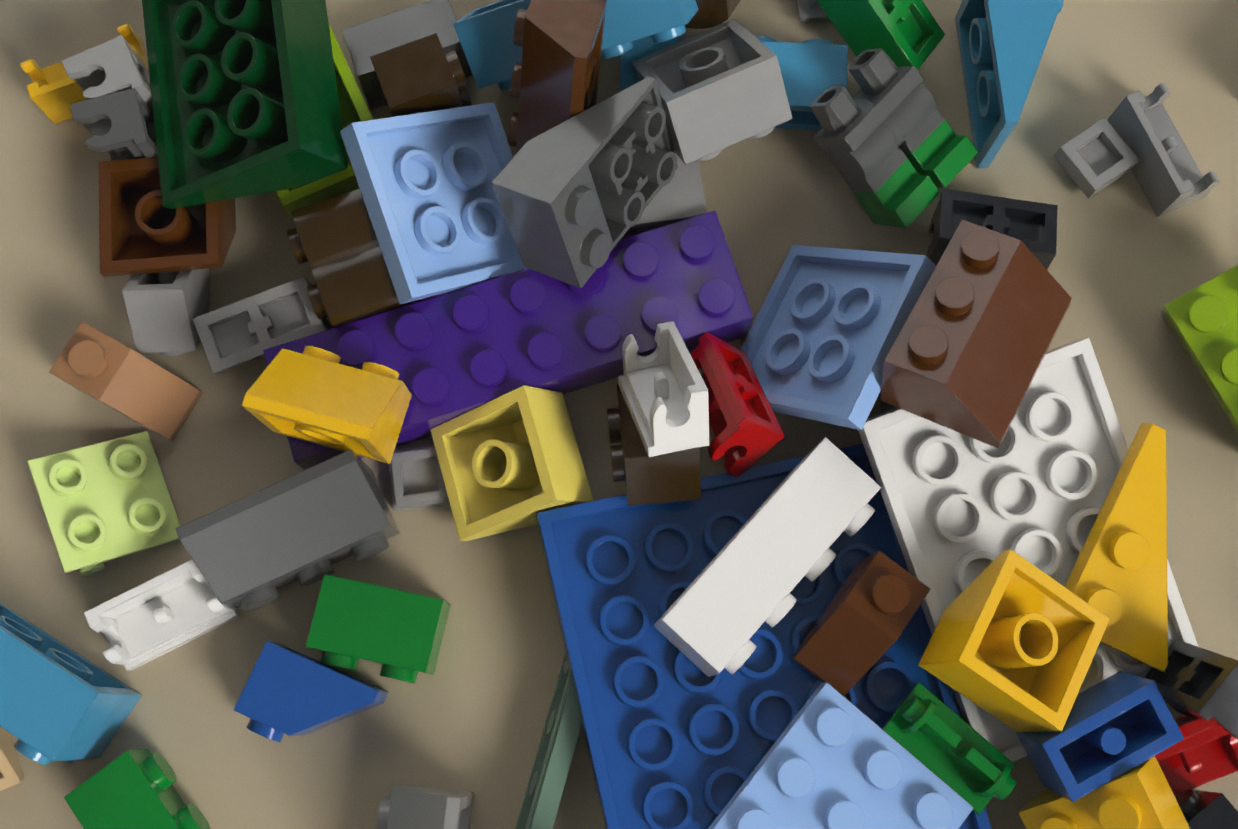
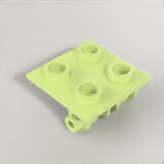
(104, 501)

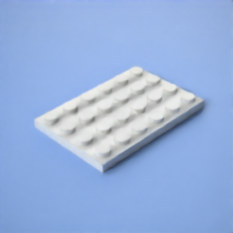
(1037, 494)

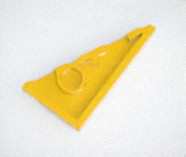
(1126, 554)

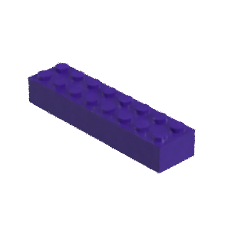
(541, 330)

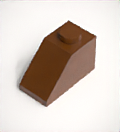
(861, 622)

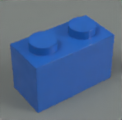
(1104, 736)

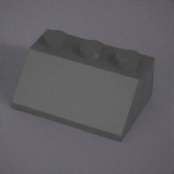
(290, 532)

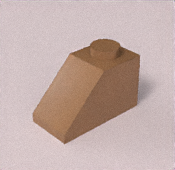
(126, 381)

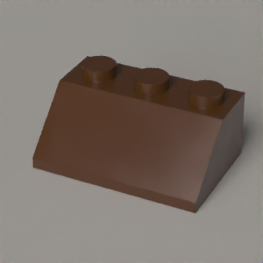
(557, 65)
(975, 335)

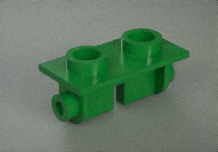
(951, 749)

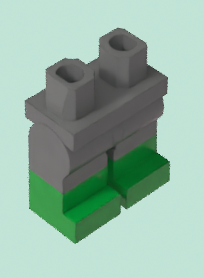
(889, 139)

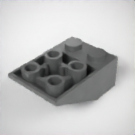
(587, 183)

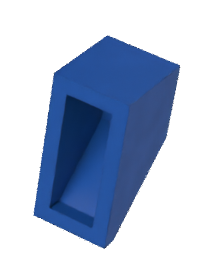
(300, 694)

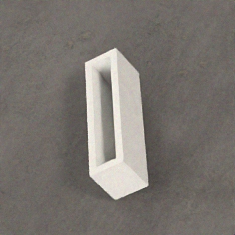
(768, 558)

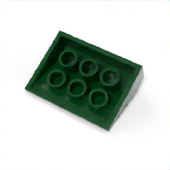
(241, 97)

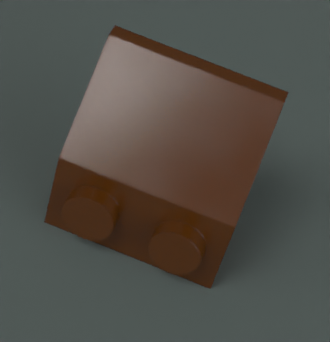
(145, 236)

